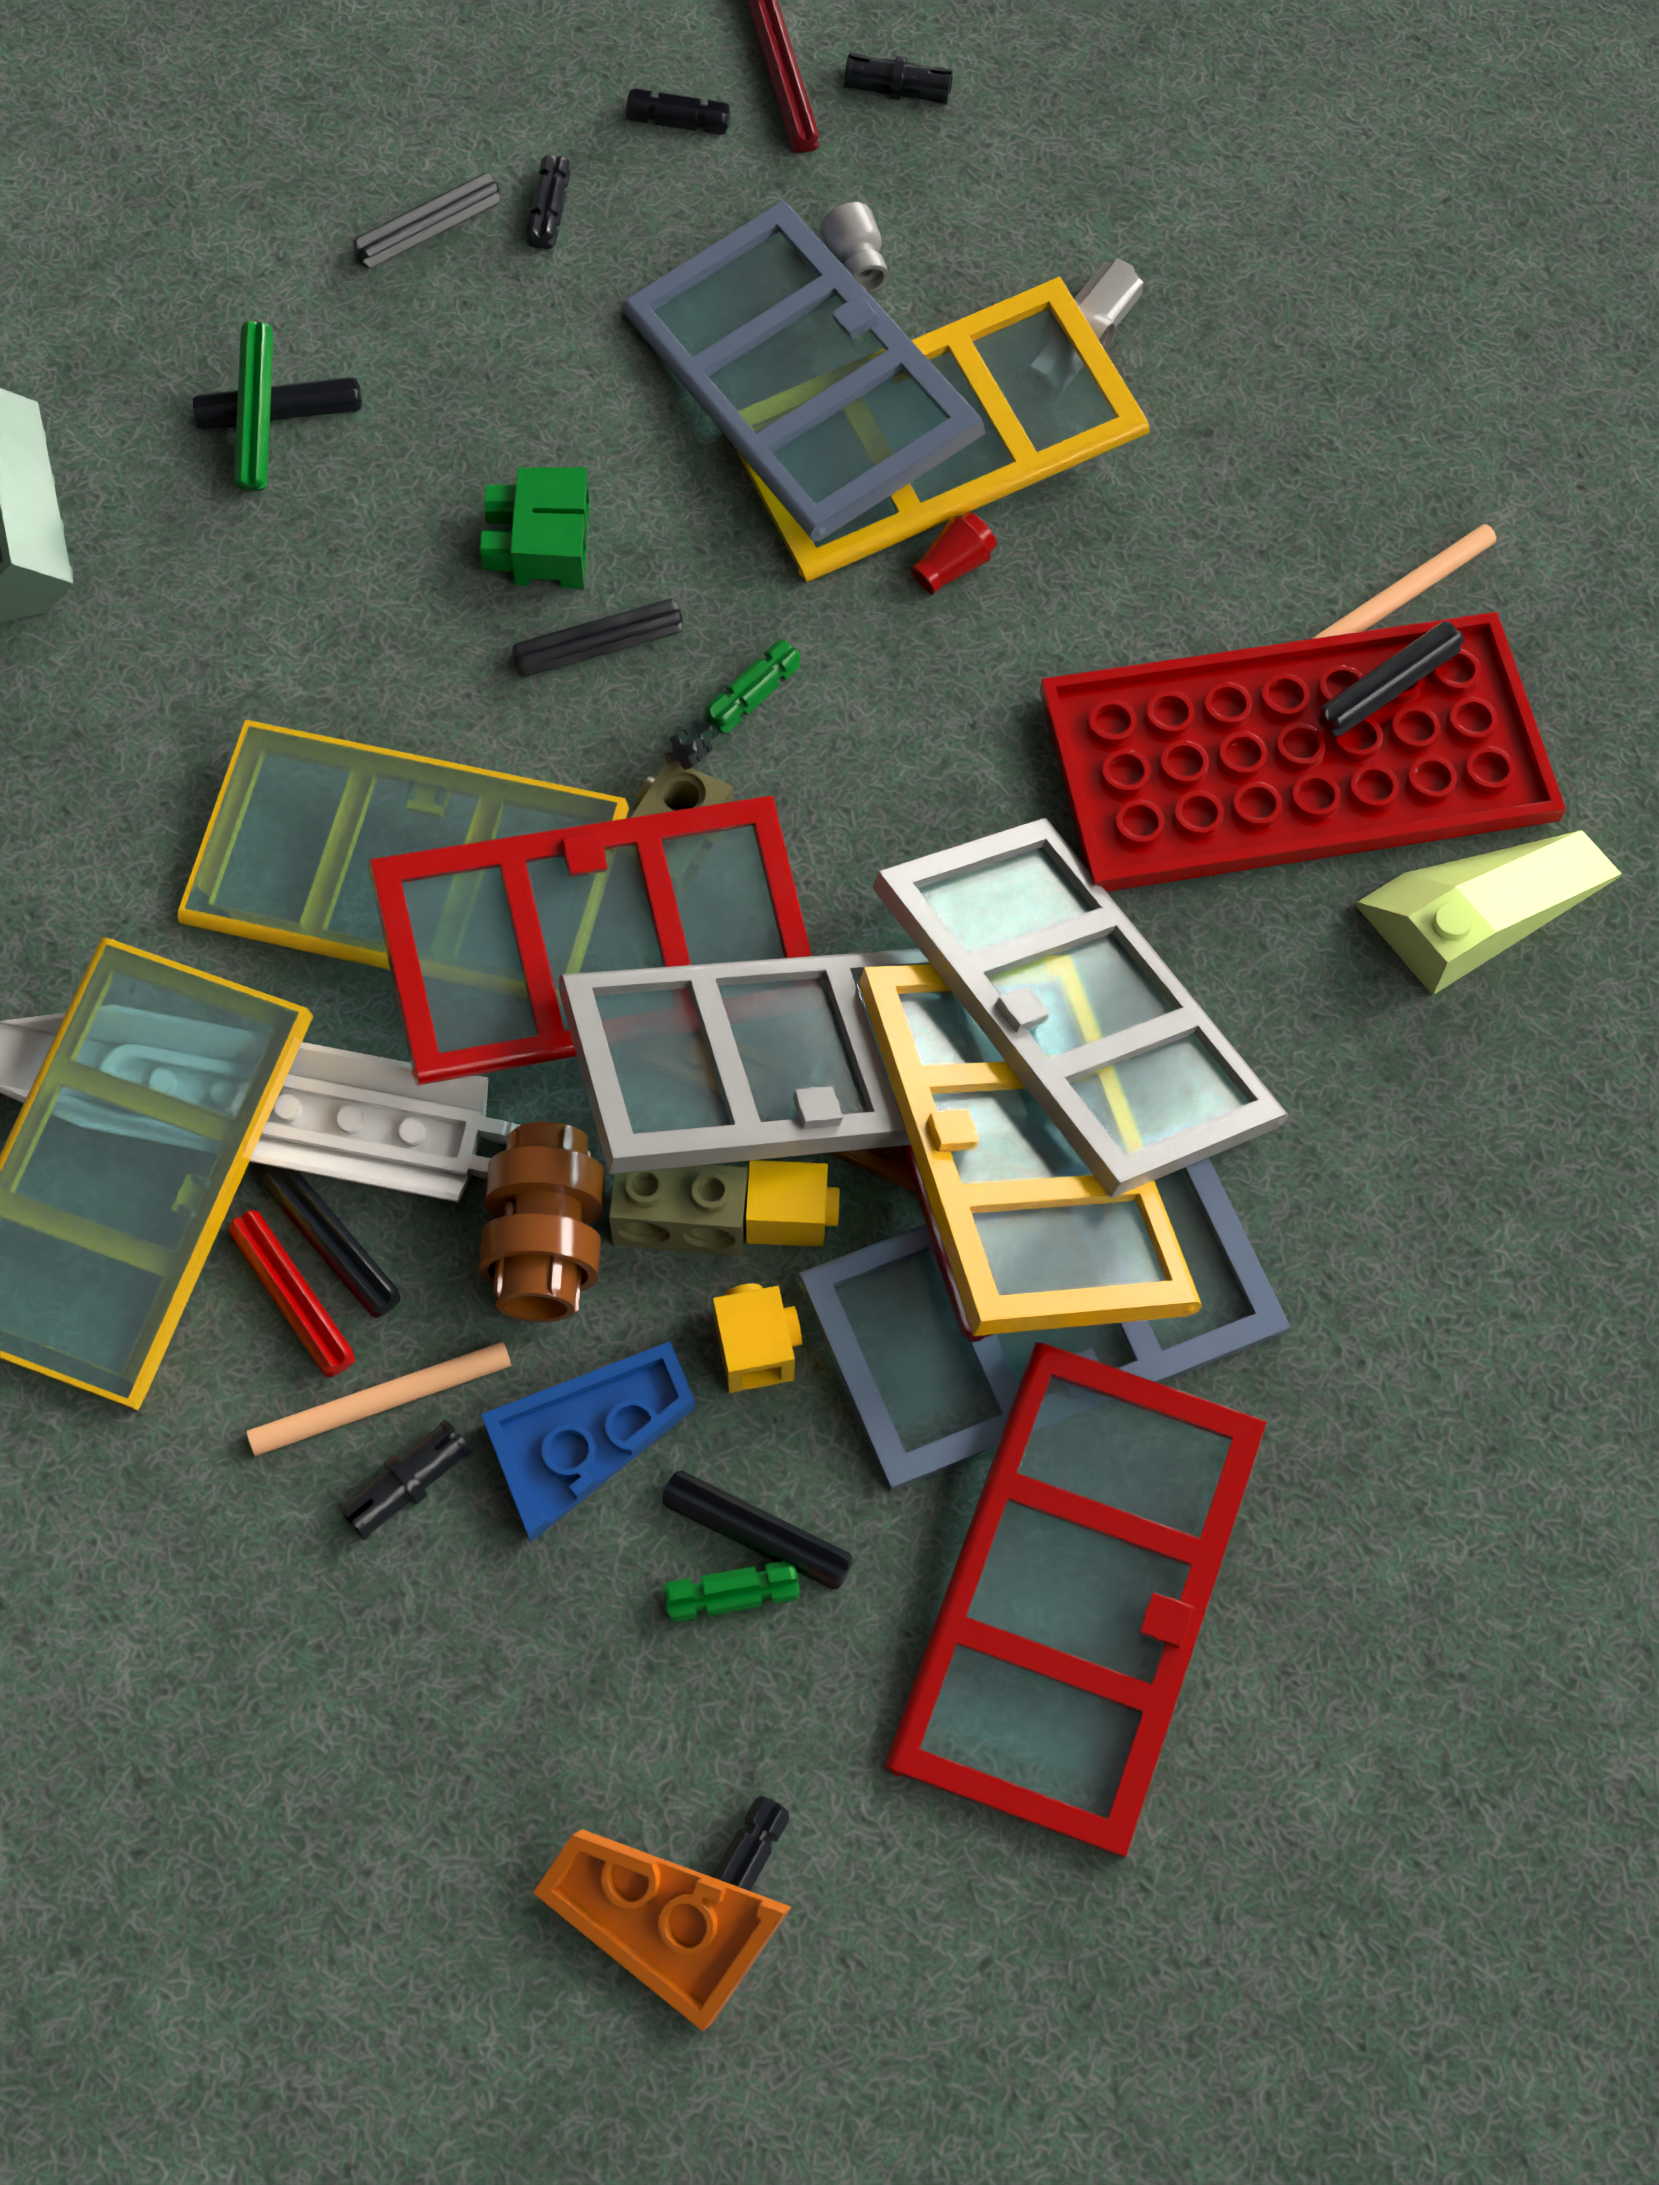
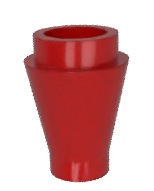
(956, 551)

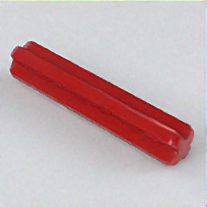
(291, 1293)

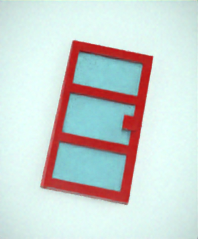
(495, 923)
(1077, 1599)

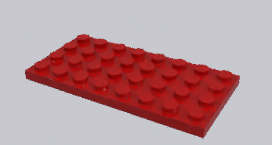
(1229, 772)

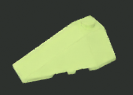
(1475, 907)

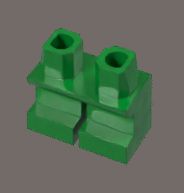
(548, 528)

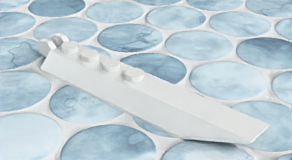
(336, 1115)

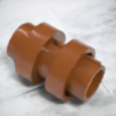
(541, 1242)

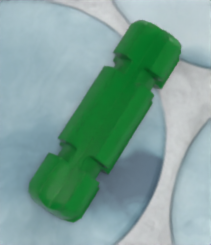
(752, 686)
(731, 1591)

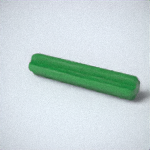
(253, 405)

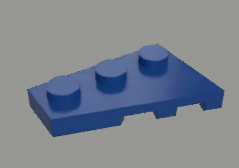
(584, 1431)

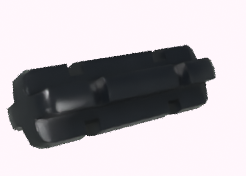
(678, 111)
(548, 201)
(691, 744)
(752, 1846)

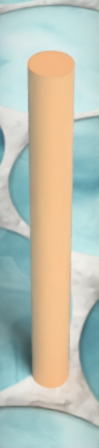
(1413, 583)
(378, 1398)

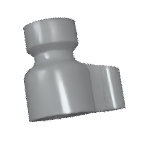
(856, 242)

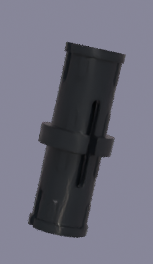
(898, 78)
(404, 1479)

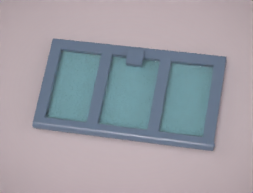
(802, 371)
(944, 1400)

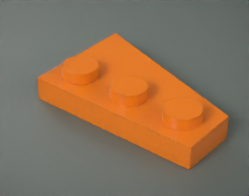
(662, 1921)

